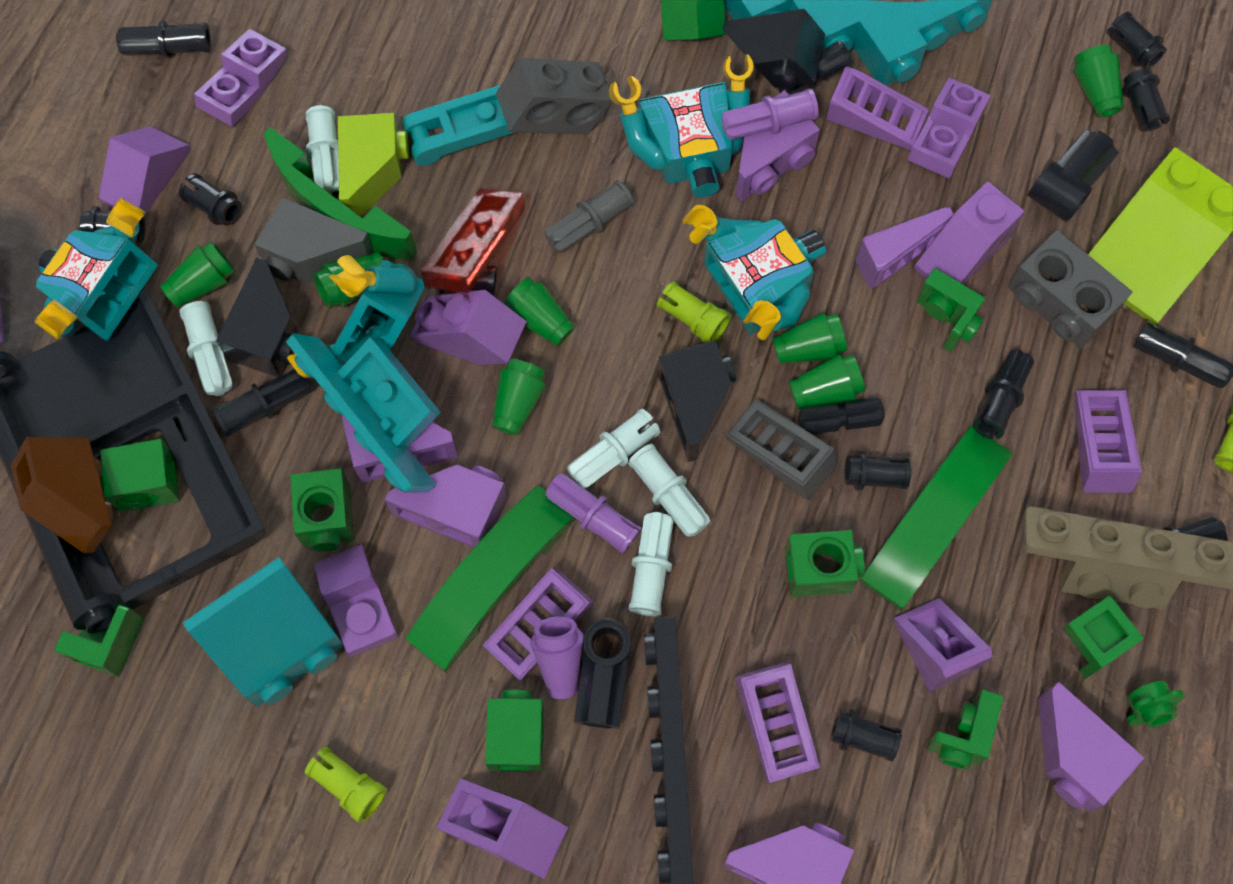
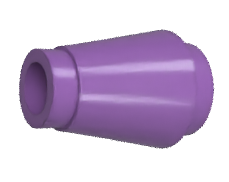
(558, 654)

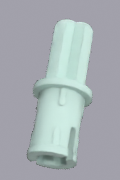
(323, 147)
(204, 348)
(613, 449)
(669, 490)
(651, 564)

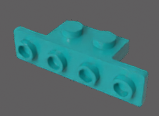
(376, 400)

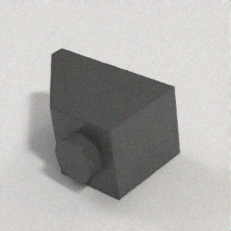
(302, 240)

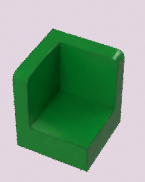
(692, 19)
(1102, 635)
(103, 650)

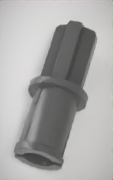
(589, 217)

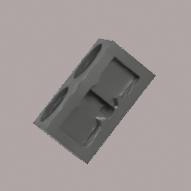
(553, 96)
(1077, 281)

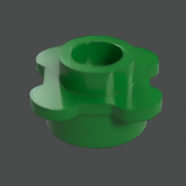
(1154, 704)

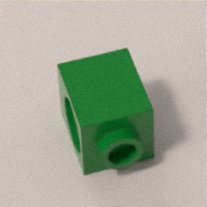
(139, 475)
(318, 489)
(803, 575)
(515, 732)

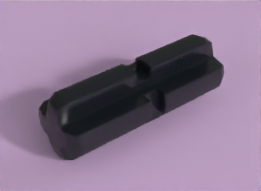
(832, 60)
(851, 415)

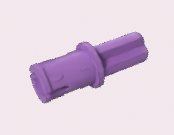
(770, 114)
(593, 512)

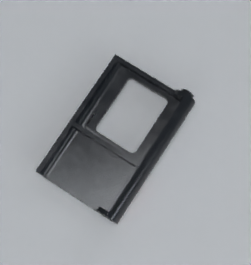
(116, 397)

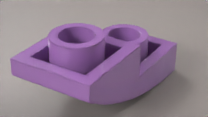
(245, 75)
(949, 127)

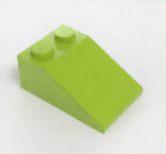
(1167, 233)

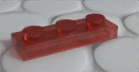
(473, 240)

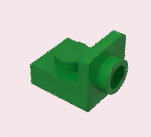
(952, 302)
(977, 724)

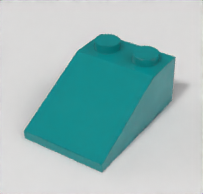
(266, 634)

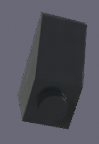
(781, 45)
(258, 324)
(696, 391)

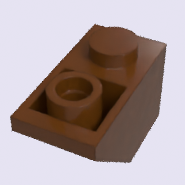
(62, 489)

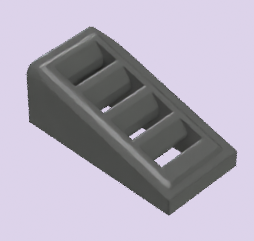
(803, 483)

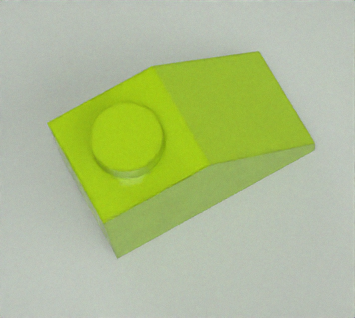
(369, 158)

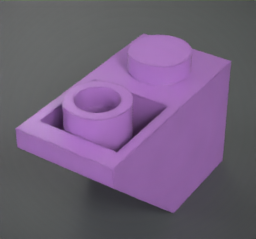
(771, 155)
(468, 327)

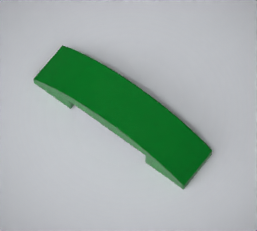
(385, 233)
(935, 518)
(487, 576)

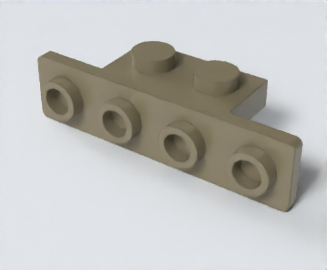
(1125, 559)

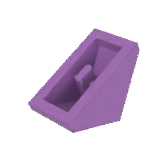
(140, 166)
(941, 644)

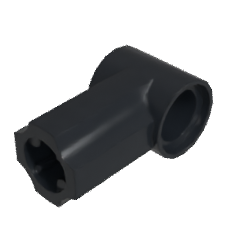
(1069, 182)
(602, 679)

